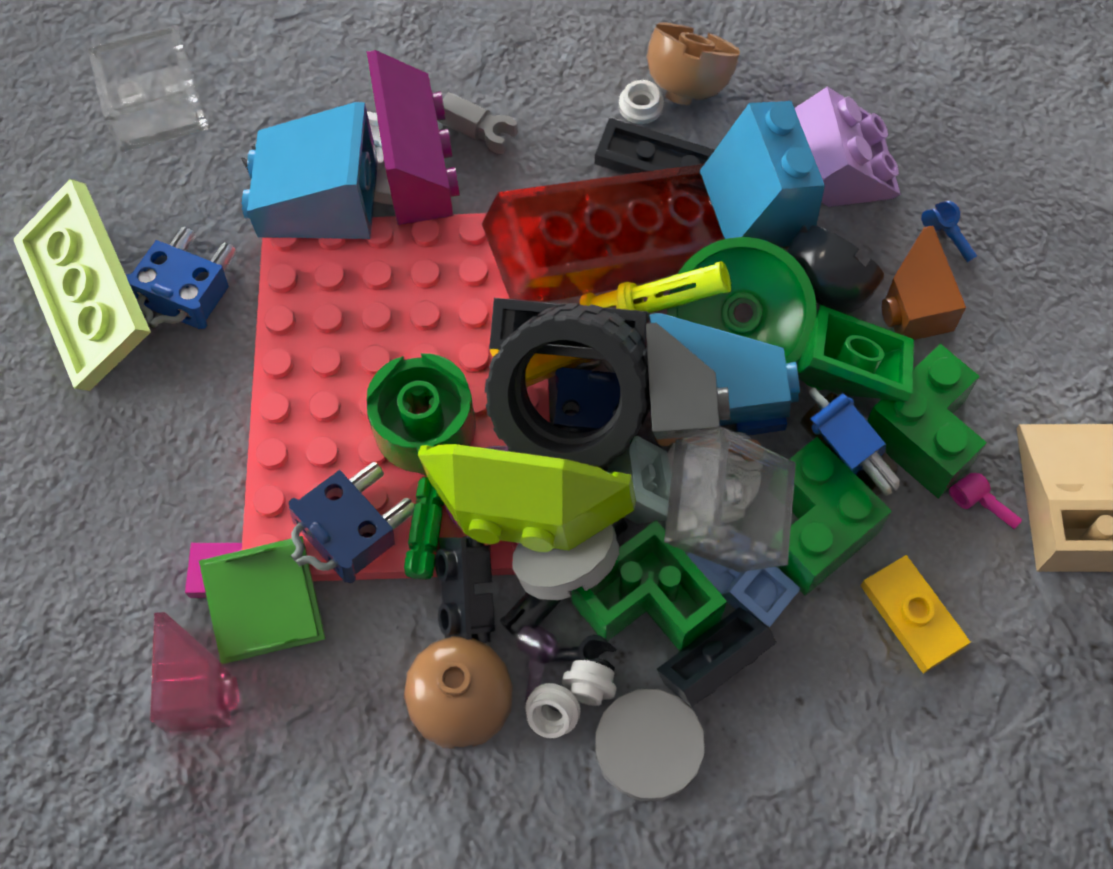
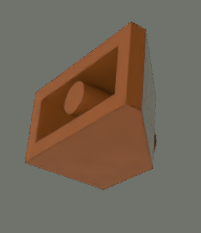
(923, 292)

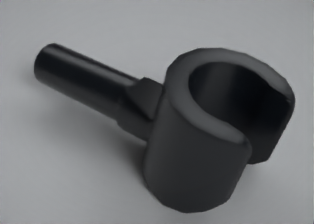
(588, 650)

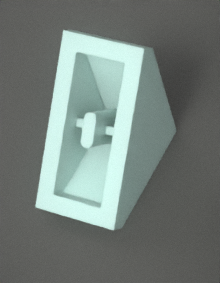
(650, 479)

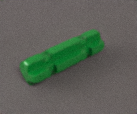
(424, 532)

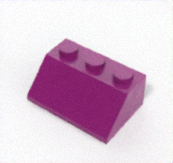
(412, 141)

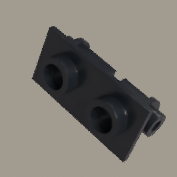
(459, 566)

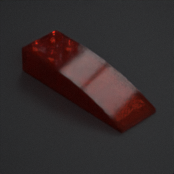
(598, 232)

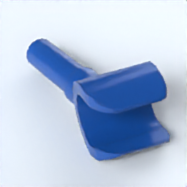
(946, 218)

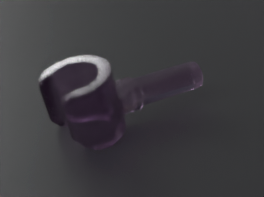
(542, 648)

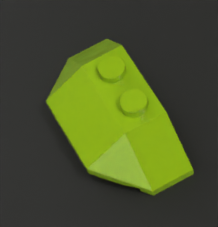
(526, 496)

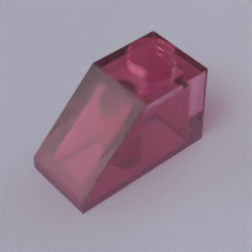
(188, 682)

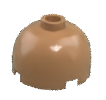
(690, 63)
(458, 692)

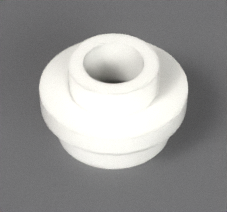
(641, 93)
(590, 682)
(544, 719)

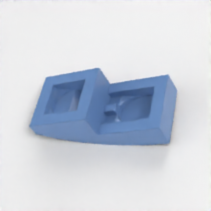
(758, 592)

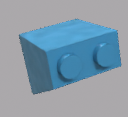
(764, 176)
(314, 177)
(754, 371)

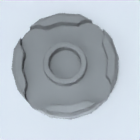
(559, 571)
(649, 745)

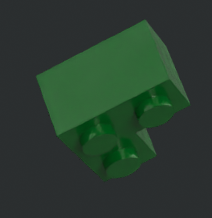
(924, 432)
(833, 513)
(656, 581)

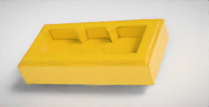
(915, 614)

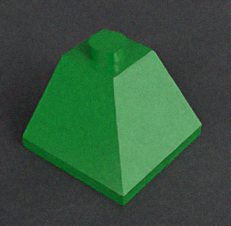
(856, 358)

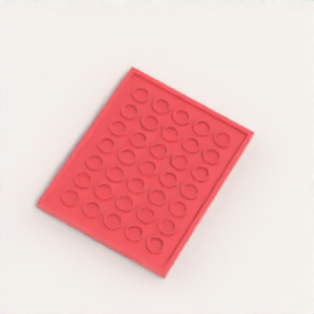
(322, 333)

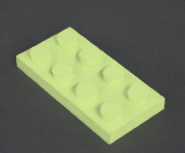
(81, 286)

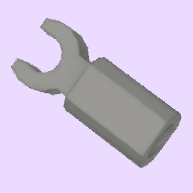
(477, 122)

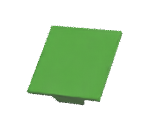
(261, 601)

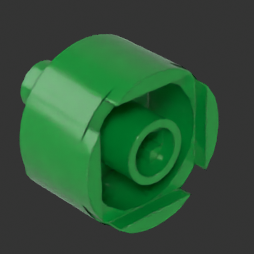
(417, 406)

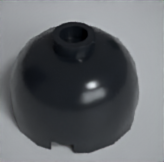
(834, 270)

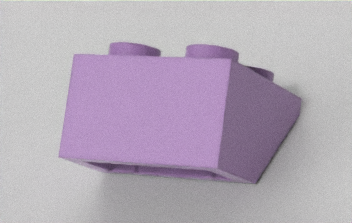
(848, 149)

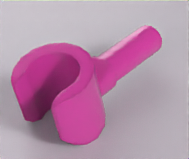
(976, 488)

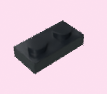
(716, 656)

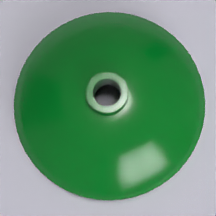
(765, 280)

